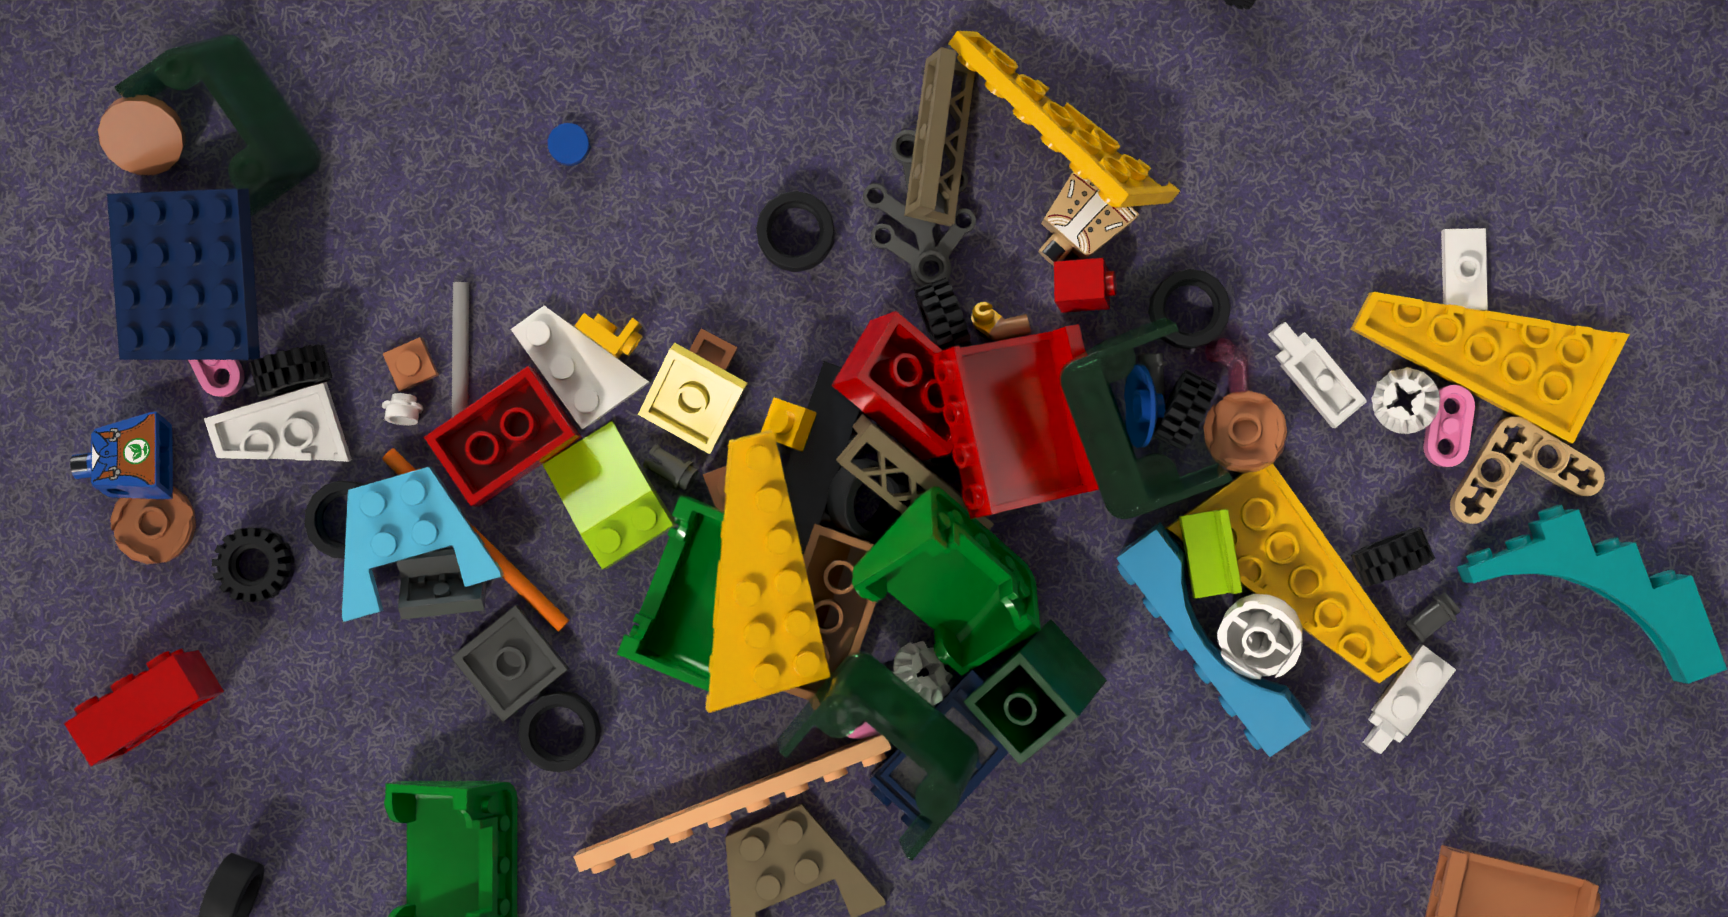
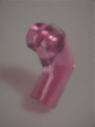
(1233, 360)

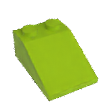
(608, 496)

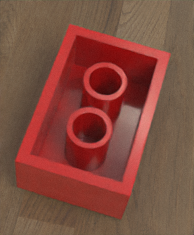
(896, 385)
(502, 437)
(142, 705)

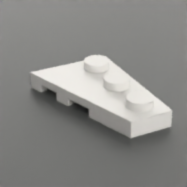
(576, 367)
(282, 427)

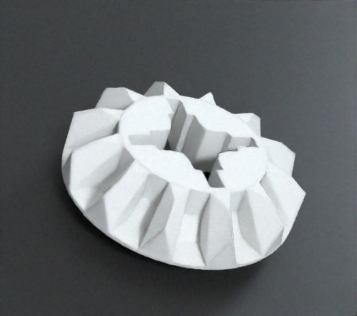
(1424, 406)
(915, 657)

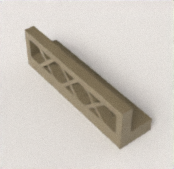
(931, 139)
(902, 461)

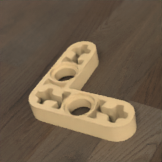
(1525, 453)

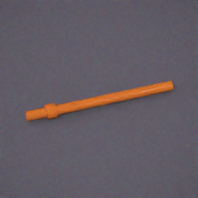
(511, 573)

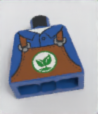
(130, 458)

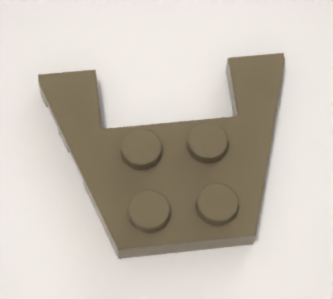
(787, 858)

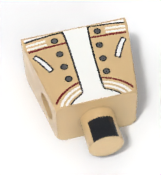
(1082, 221)

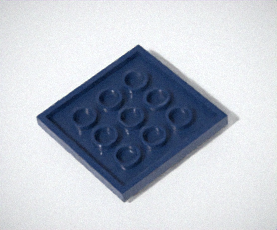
(184, 275)

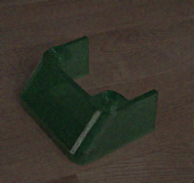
(278, 145)
(1124, 482)
(872, 692)

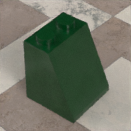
(1036, 692)

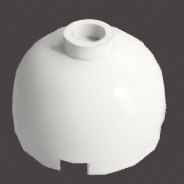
(1260, 636)

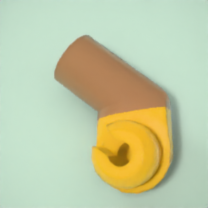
(997, 327)

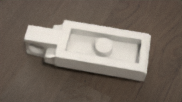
(1317, 375)
(1407, 698)

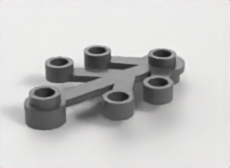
(923, 229)

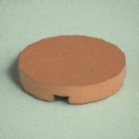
(141, 135)
(1245, 432)
(167, 521)

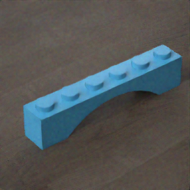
(1265, 707)

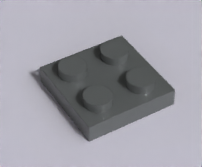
(510, 663)

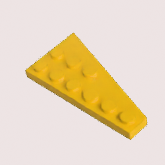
(1063, 129)
(1512, 361)
(1291, 559)
(763, 599)

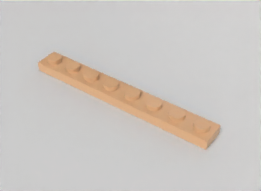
(718, 809)

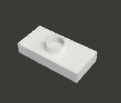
(1464, 268)

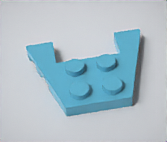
(401, 521)

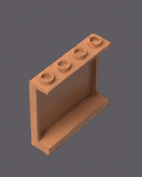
(1493, 887)

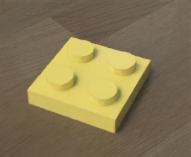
(692, 398)

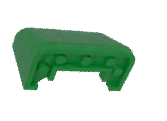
(953, 579)
(679, 606)
(457, 847)

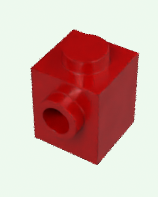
(1083, 285)

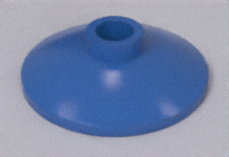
(1142, 406)

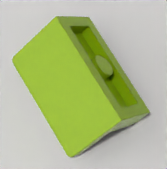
(1210, 553)

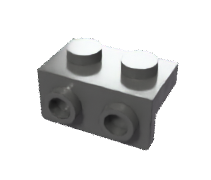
(435, 587)

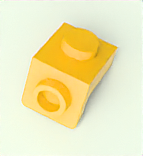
(789, 423)

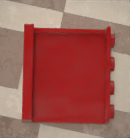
(1013, 421)

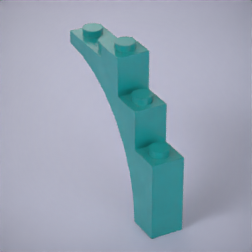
(1665, 610)

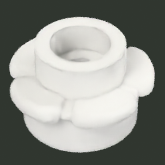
(402, 409)

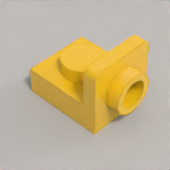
(602, 333)

